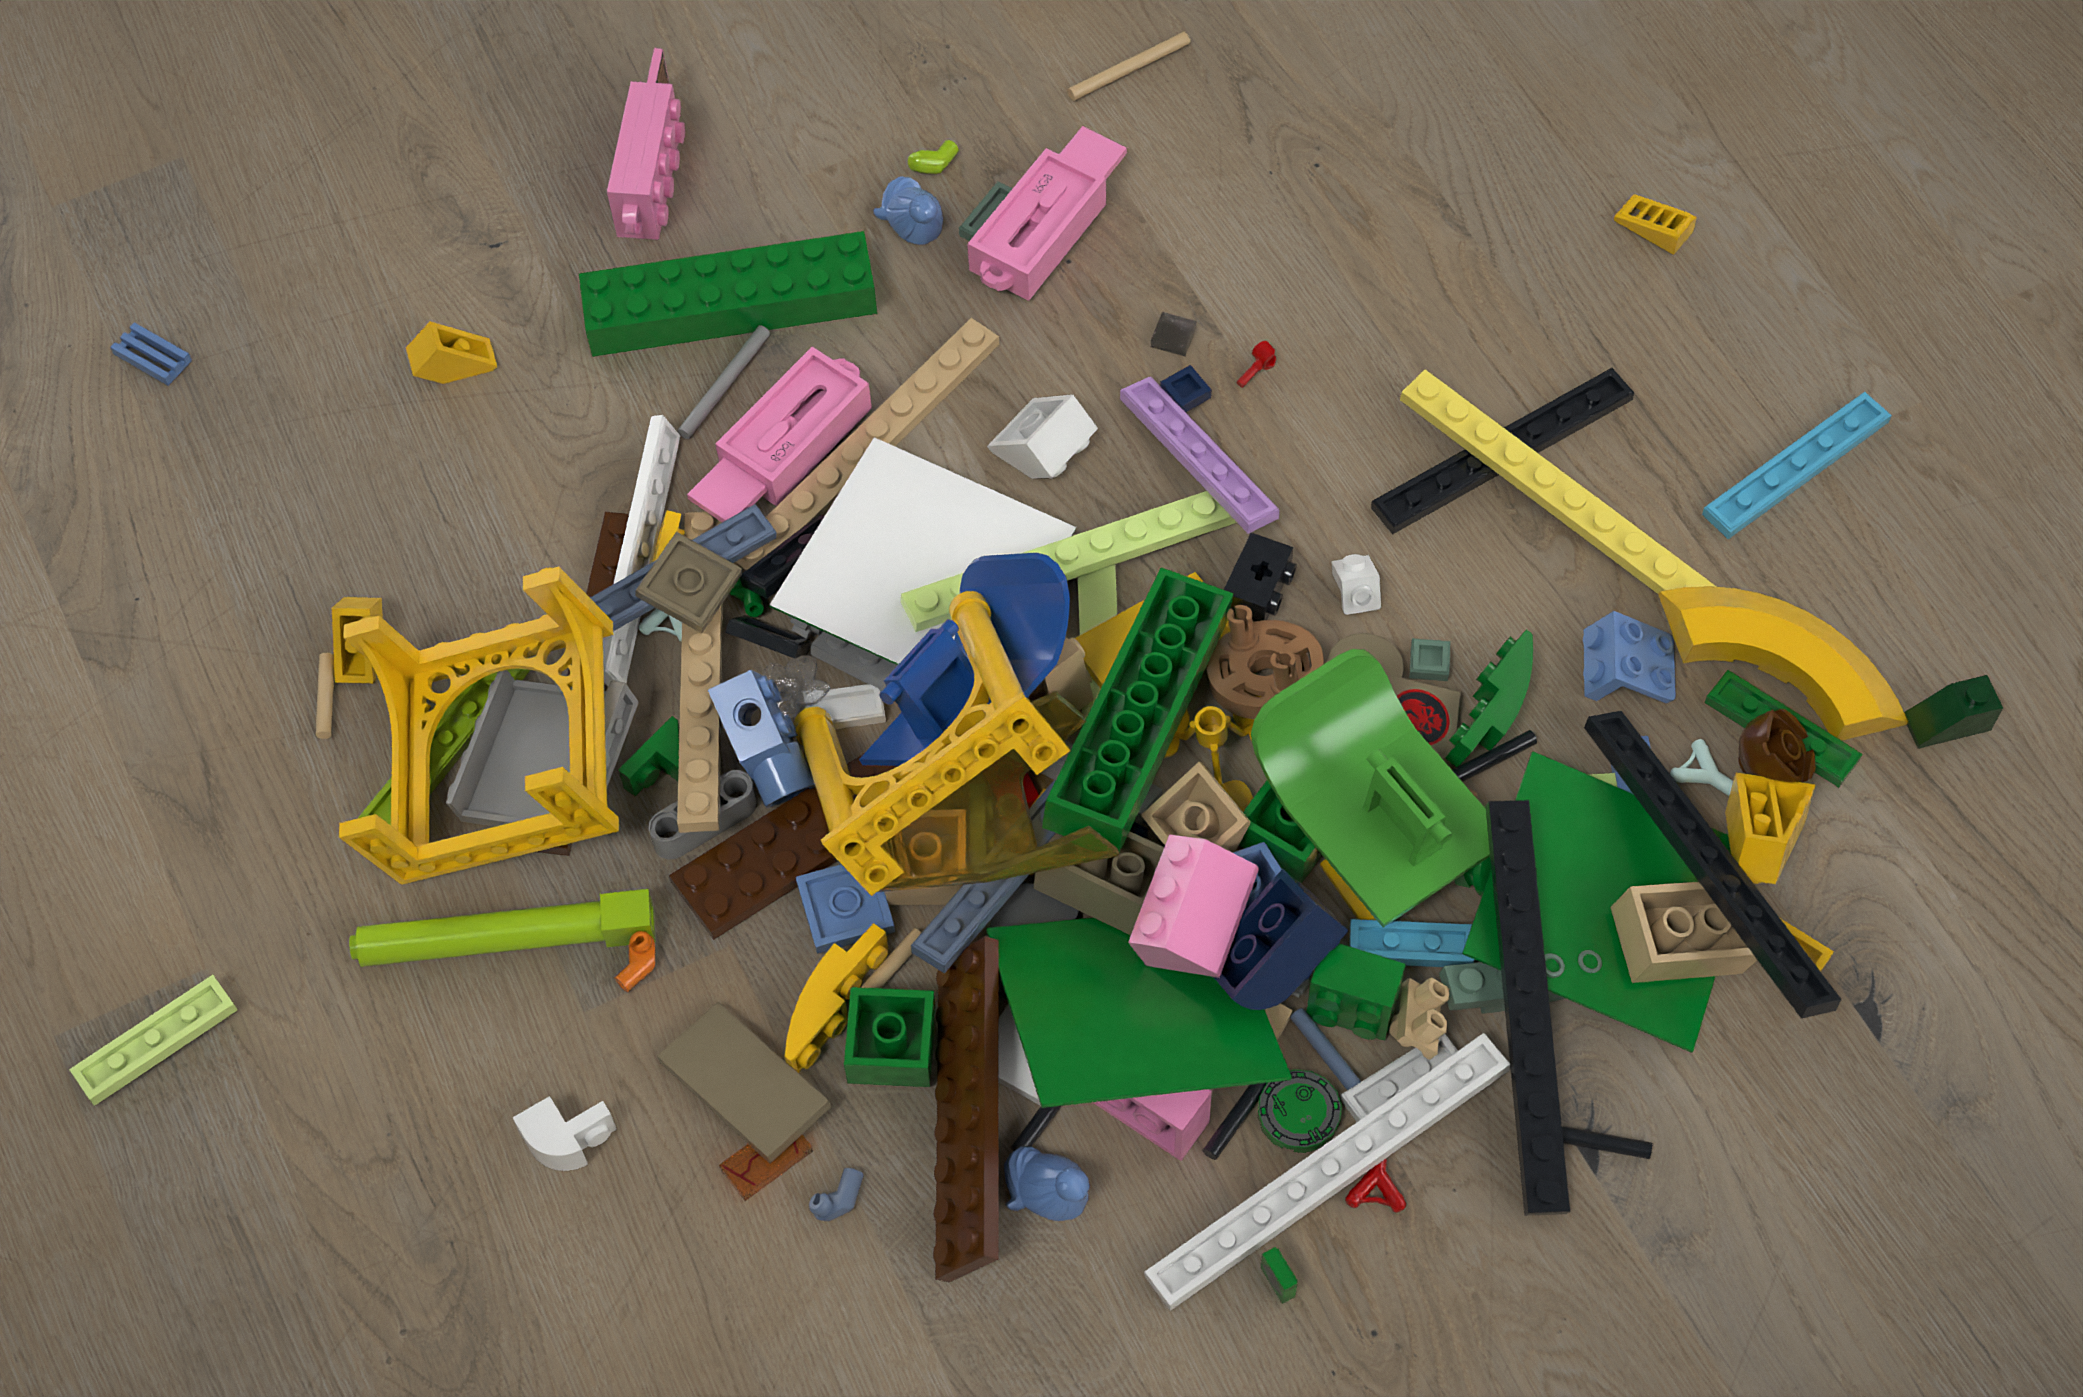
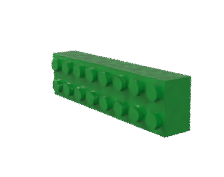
(727, 293)
(1138, 708)

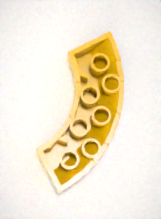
(1790, 646)

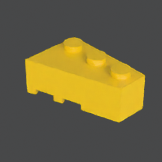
(1765, 823)

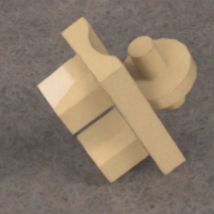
(1420, 1016)

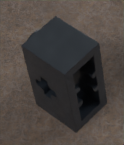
(1261, 575)

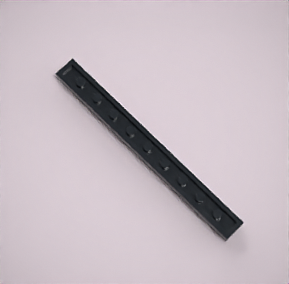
(1713, 866)
(1527, 1009)

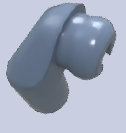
(832, 1205)

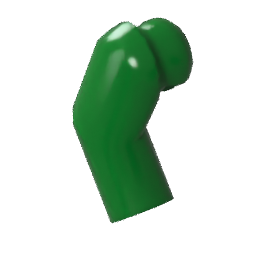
(752, 601)

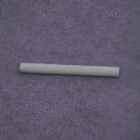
(723, 382)

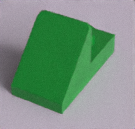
(656, 754)

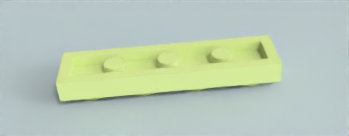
(153, 1040)

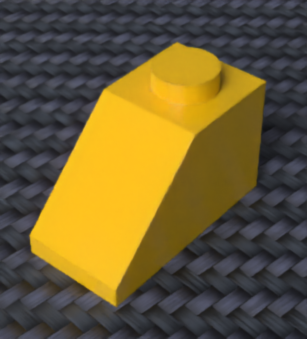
(449, 354)
(349, 663)

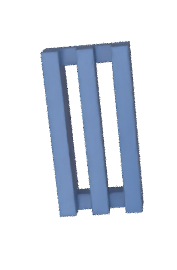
(131, 340)

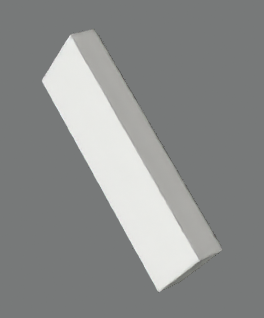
(1392, 1079)

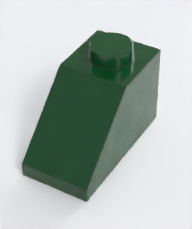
(1954, 712)

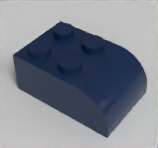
(1278, 944)

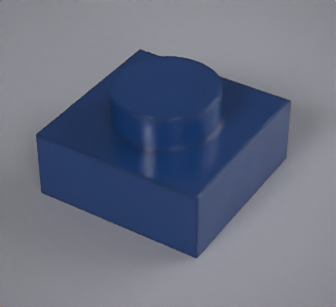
(1186, 388)

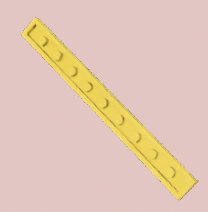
(1548, 486)

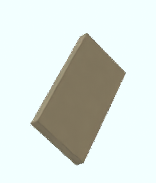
(744, 1082)

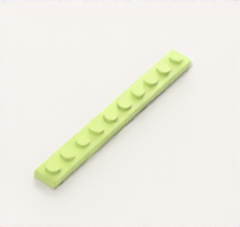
(1090, 550)

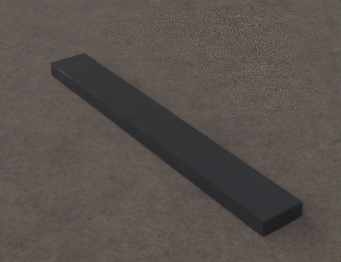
(1537, 430)

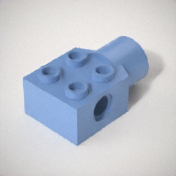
(767, 747)

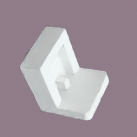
(1358, 583)

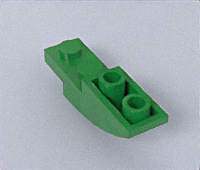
(1499, 698)

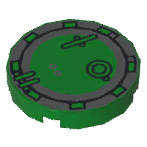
(1300, 1111)

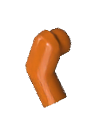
(641, 960)

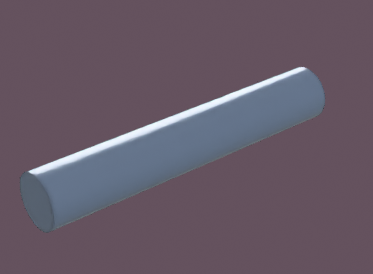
(1325, 1049)

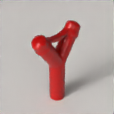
(1379, 1177)

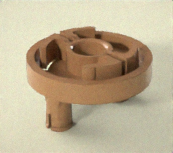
(1255, 647)

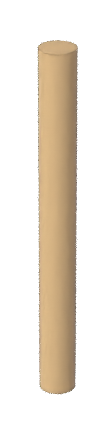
(1128, 66)

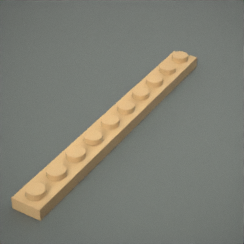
(887, 423)
(699, 719)

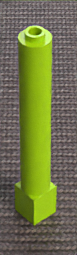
(606, 920)

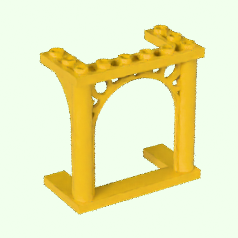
(406, 676)

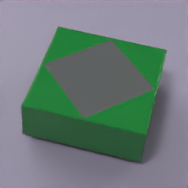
(1279, 1274)

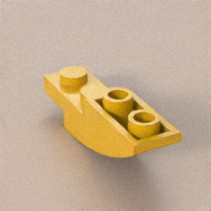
(821, 1005)

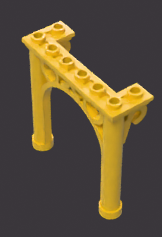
(961, 752)

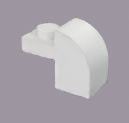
(559, 1142)

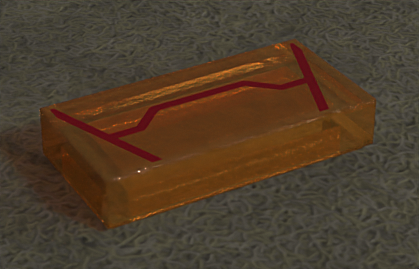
(751, 1172)

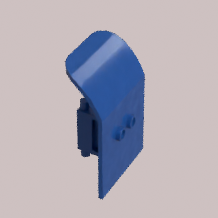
(936, 678)

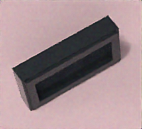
(768, 636)

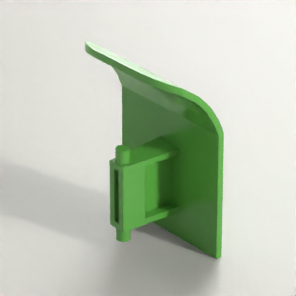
(1368, 786)

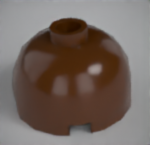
(1775, 749)

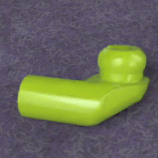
(933, 161)

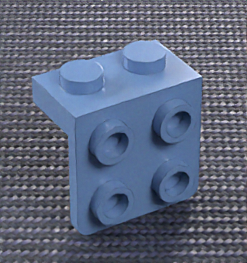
(1628, 655)

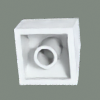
(1044, 436)

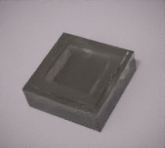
(1173, 334)

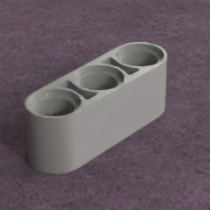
(731, 812)

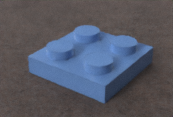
(840, 907)

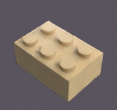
(1677, 934)

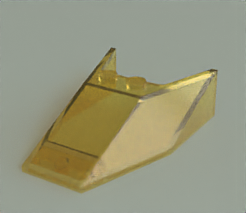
(987, 828)

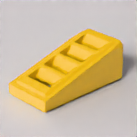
(1660, 235)

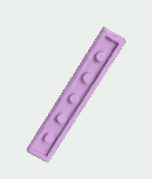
(1199, 455)

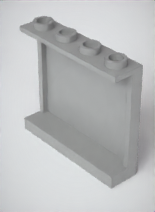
(521, 735)

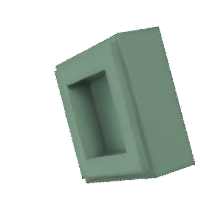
(1429, 659)

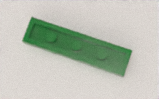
(1745, 702)

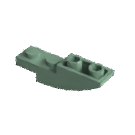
(1481, 985)

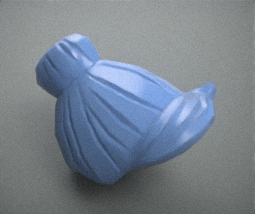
(911, 211)
(1045, 1184)

